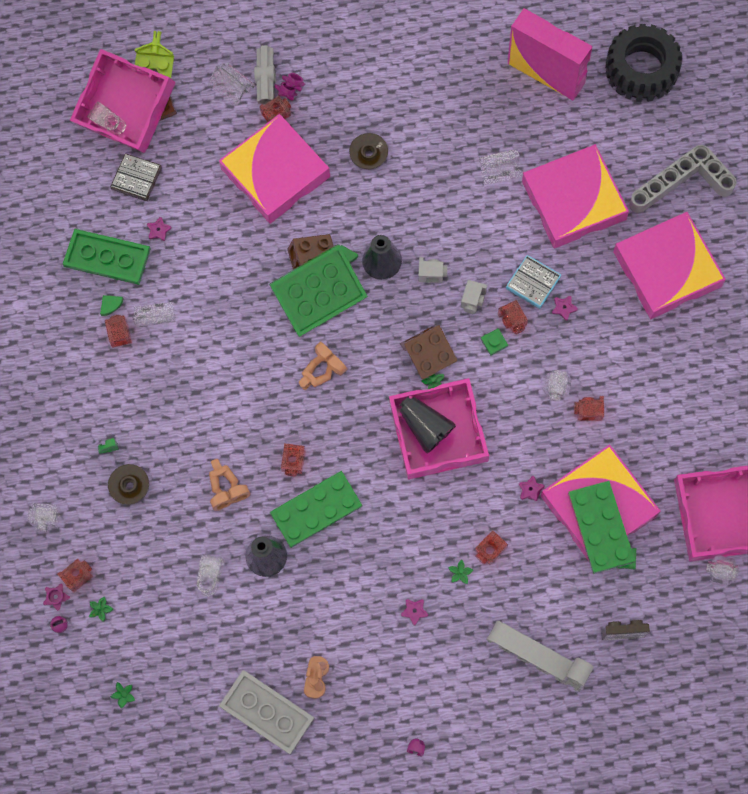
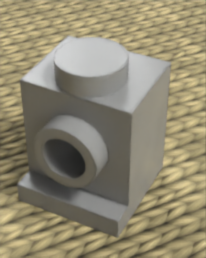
(431, 271)
(473, 296)

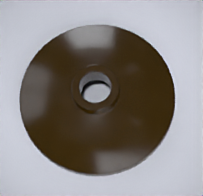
(365, 143)
(121, 477)

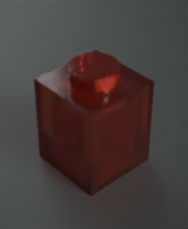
(118, 331)

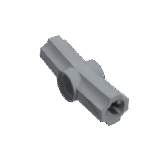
(265, 74)

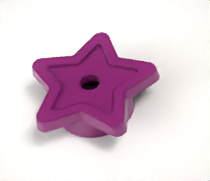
(294, 81)
(286, 91)
(164, 228)
(570, 308)
(534, 493)
(50, 600)
(408, 612)

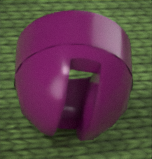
(61, 627)
(417, 746)

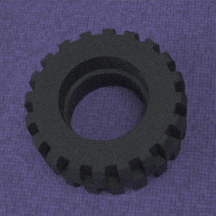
(639, 84)

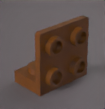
(307, 248)
(429, 351)

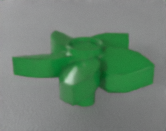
(433, 380)
(460, 572)
(100, 609)
(123, 695)

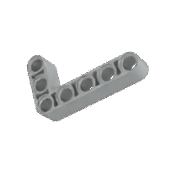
(679, 175)
(545, 659)

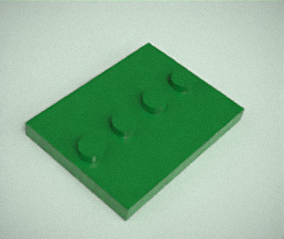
(318, 290)

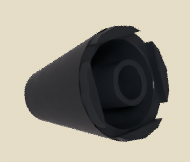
(381, 258)
(426, 423)
(266, 556)

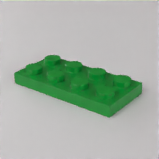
(106, 256)
(316, 509)
(601, 527)

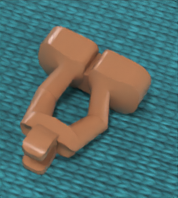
(333, 364)
(234, 494)
(316, 669)

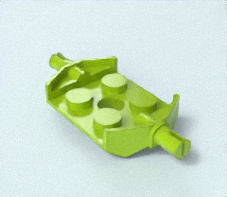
(155, 56)

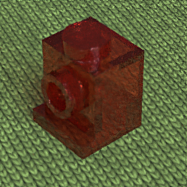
(269, 109)
(513, 317)
(589, 409)
(296, 467)
(494, 541)
(76, 582)

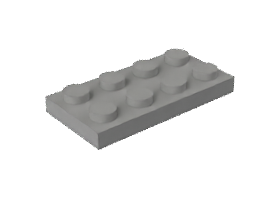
(266, 712)

